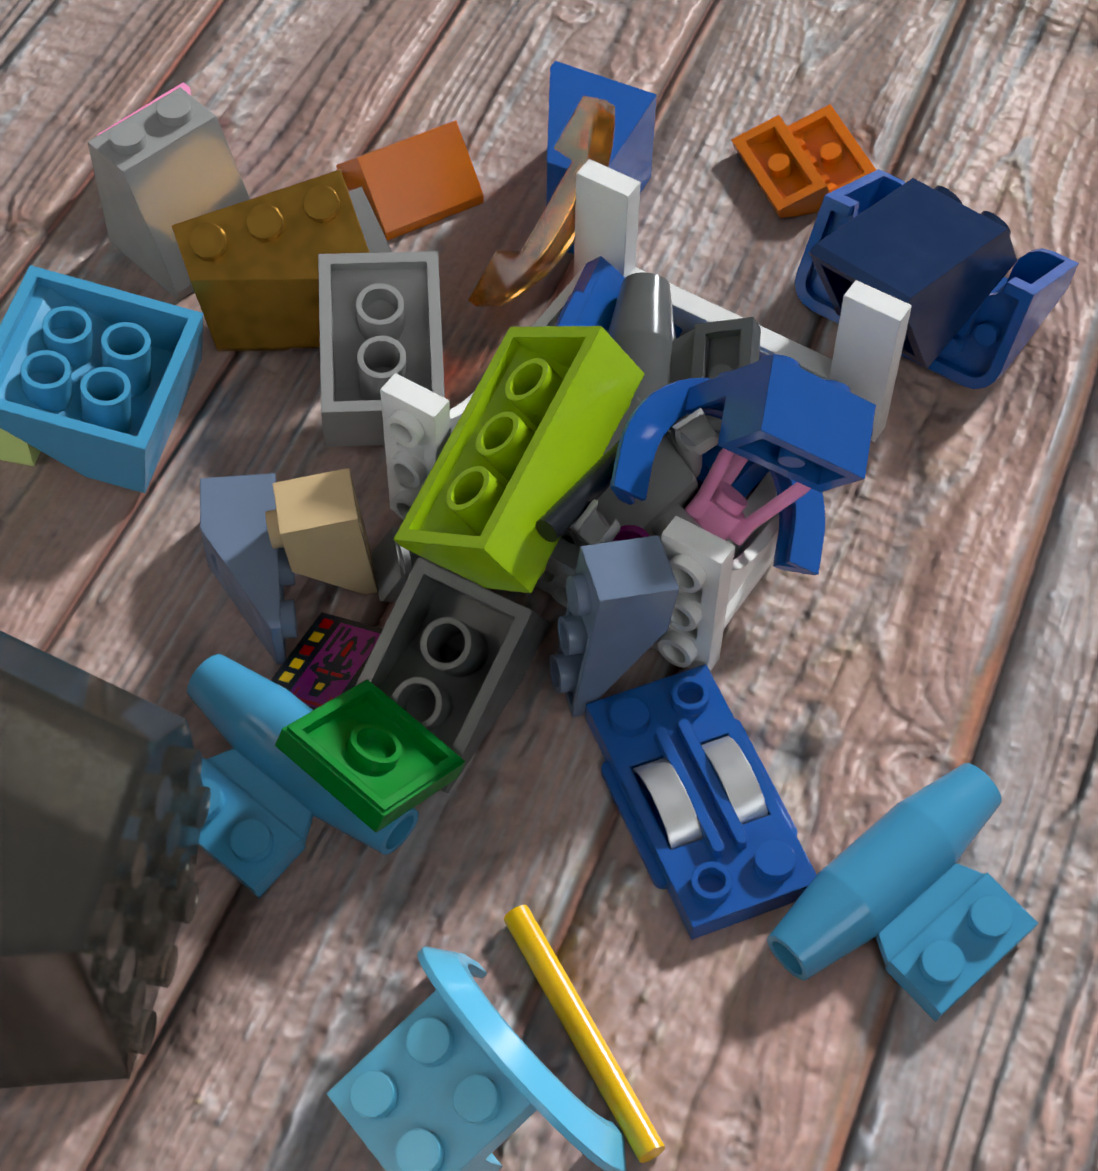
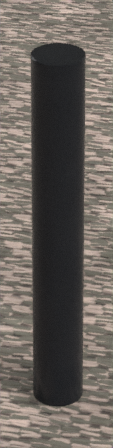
(578, 497)

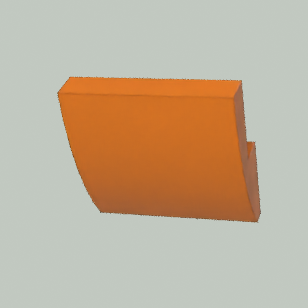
(802, 160)

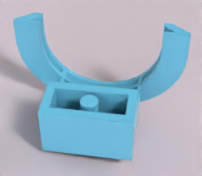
(460, 1084)

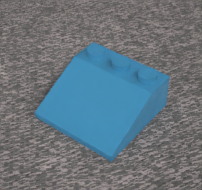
(95, 374)

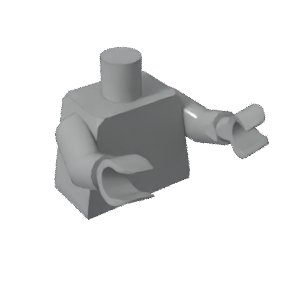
(670, 485)

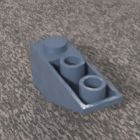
(243, 556)
(613, 615)

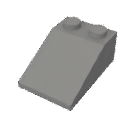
(375, 322)

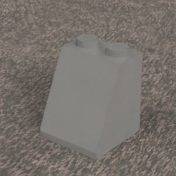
(160, 172)

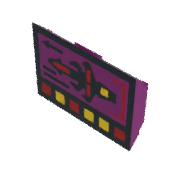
(327, 659)

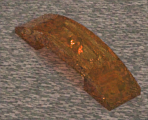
(515, 272)

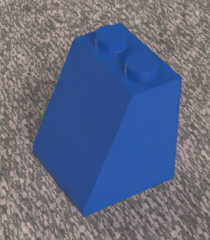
(633, 123)

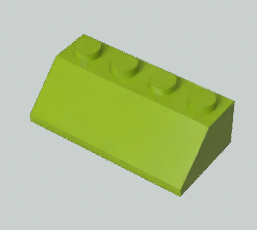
(517, 450)

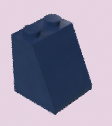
(923, 252)

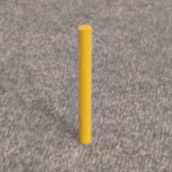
(584, 1034)

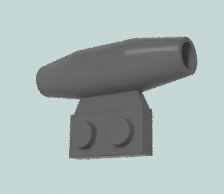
(646, 333)

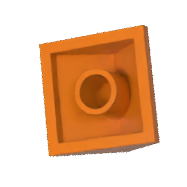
(416, 179)

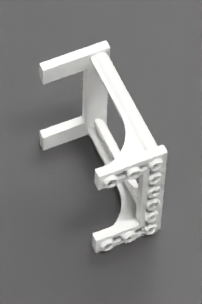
(709, 571)

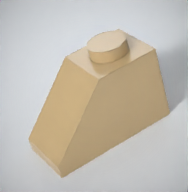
(323, 530)

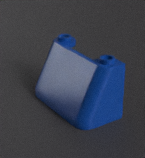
(994, 331)

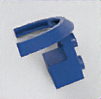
(774, 417)

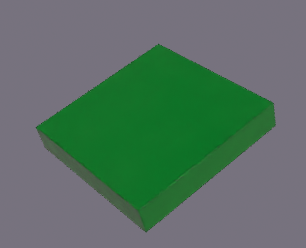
(370, 754)

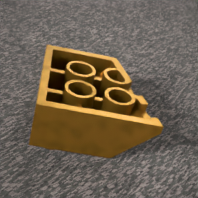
(260, 262)

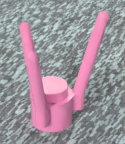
(721, 507)

